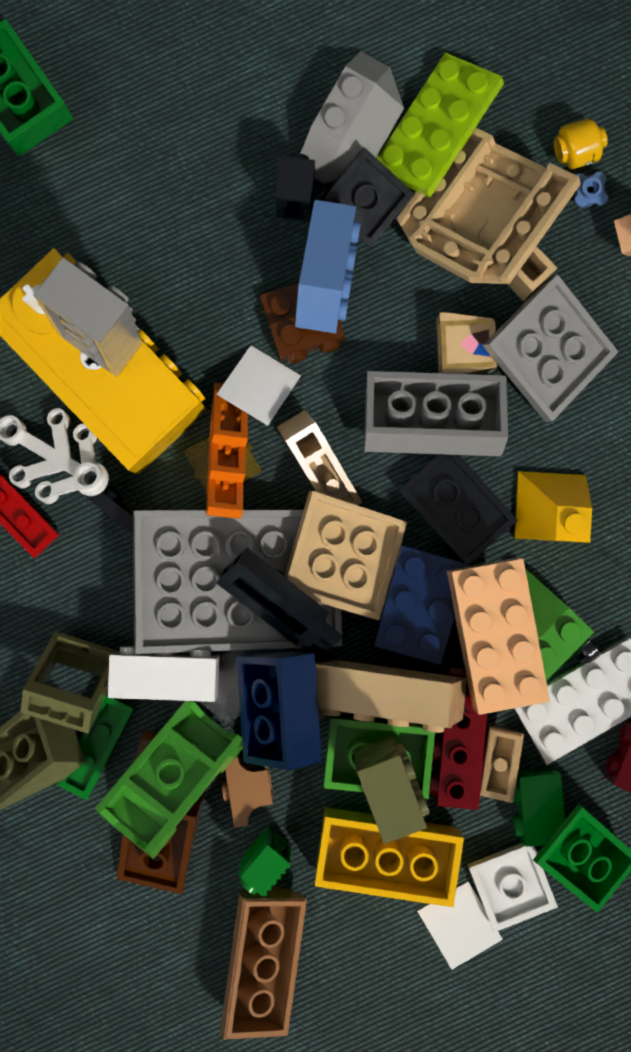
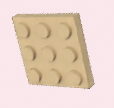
(345, 554)

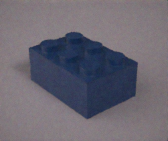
(417, 606)
(279, 709)

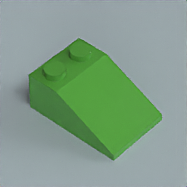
(557, 626)

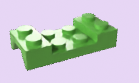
(169, 778)

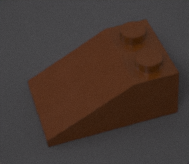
(171, 864)

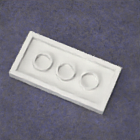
(581, 703)

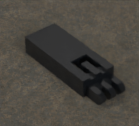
(278, 602)

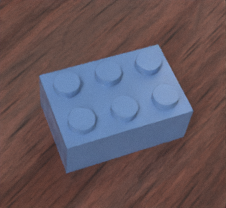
(324, 273)

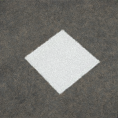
(258, 385)
(460, 930)

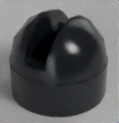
(589, 650)

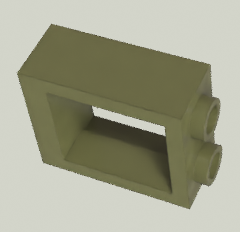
(60, 705)

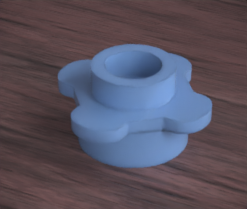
(598, 196)

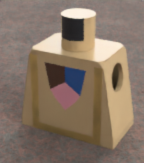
(461, 344)

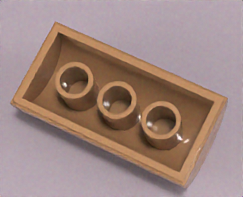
(263, 964)

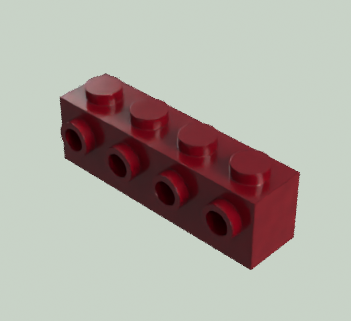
(459, 756)

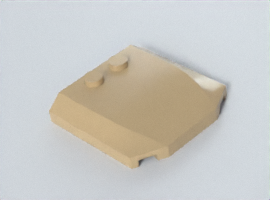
(487, 211)

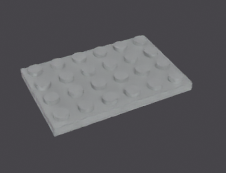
(177, 571)

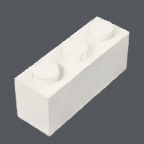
(163, 675)

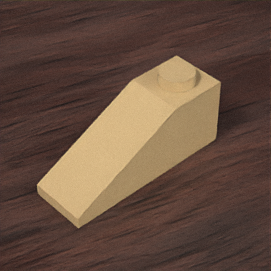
(317, 458)

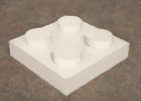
(512, 886)

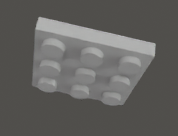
(551, 348)

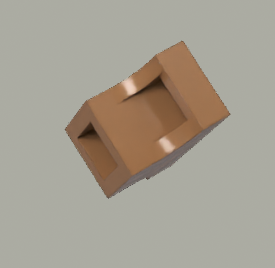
(246, 789)

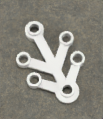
(57, 458)

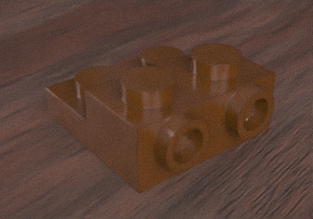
(290, 341)

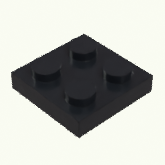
(373, 191)

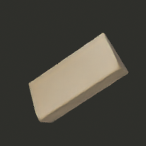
(501, 763)

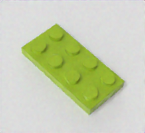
(439, 123)

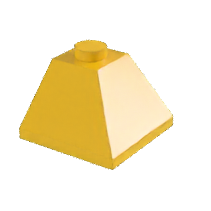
(553, 507)

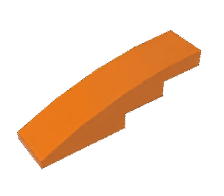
(226, 458)

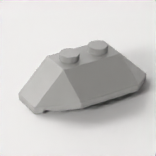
(354, 116)

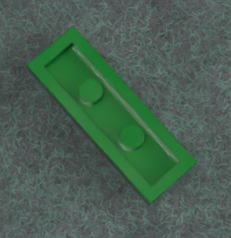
(98, 746)

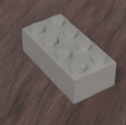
(90, 315)
(435, 413)

